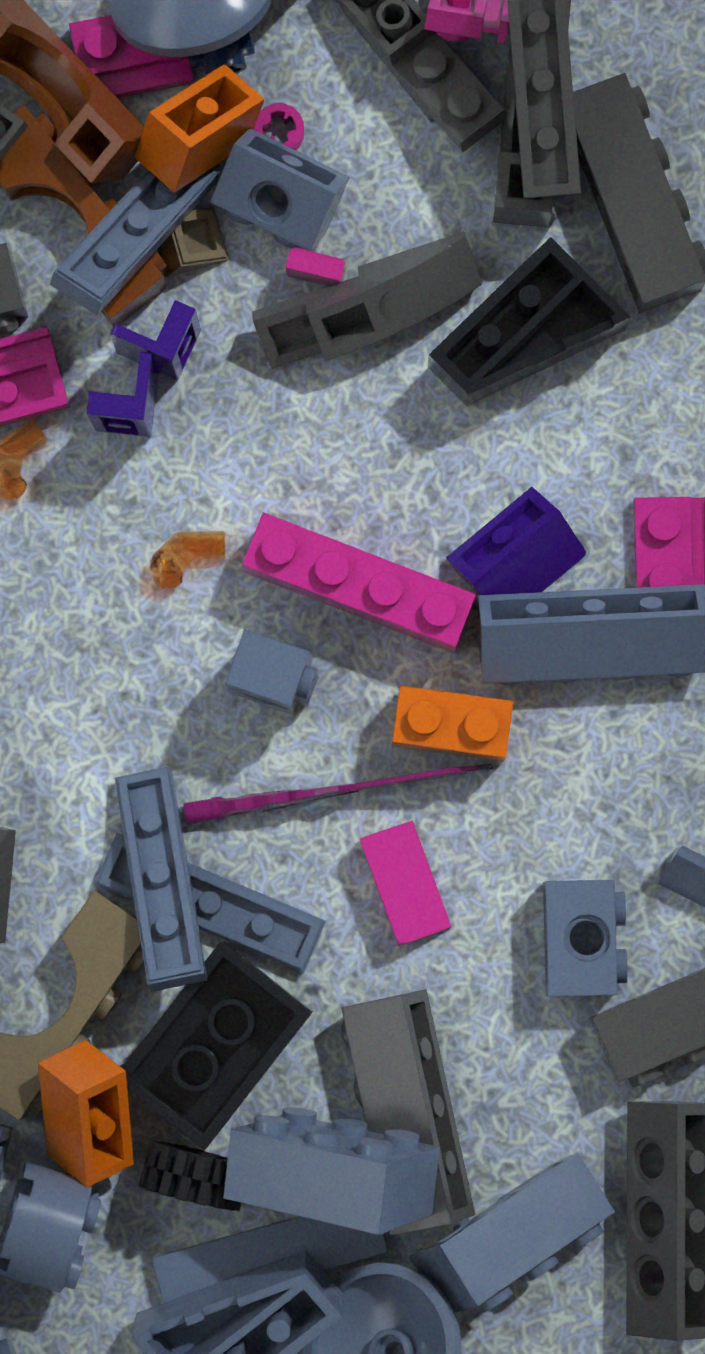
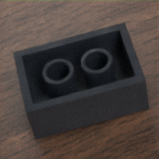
(214, 1045)

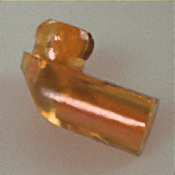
(12, 452)
(180, 551)

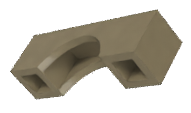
(102, 945)

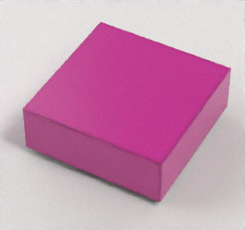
(315, 267)

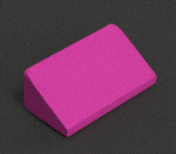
(405, 883)

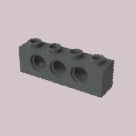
(665, 1220)

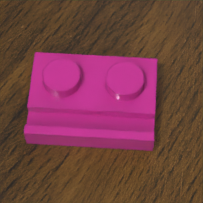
(467, 18)
(121, 65)
(29, 377)
(669, 541)

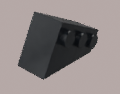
(527, 325)

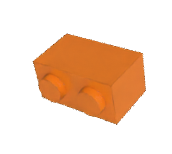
(197, 127)
(452, 723)
(86, 1113)

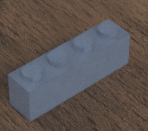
(592, 634)

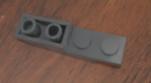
(426, 68)
(369, 307)

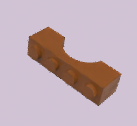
(89, 119)
(41, 169)

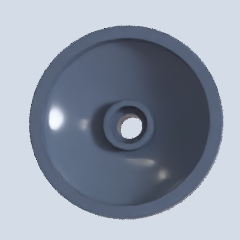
(185, 26)
(390, 1308)

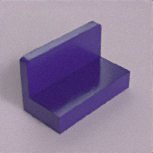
(172, 345)
(124, 412)
(518, 549)

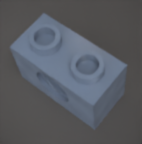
(309, 185)
(271, 673)
(567, 970)

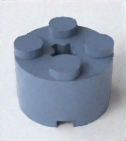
(46, 1227)

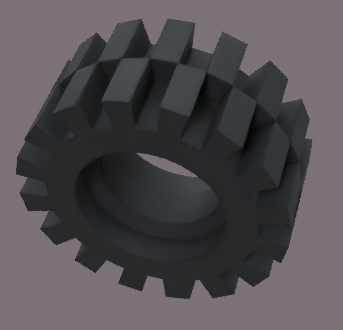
(186, 1175)

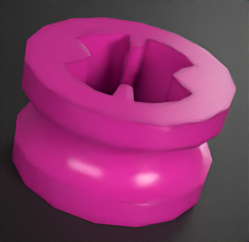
(264, 123)

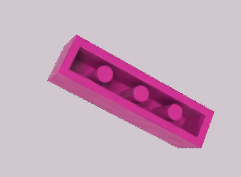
(358, 582)

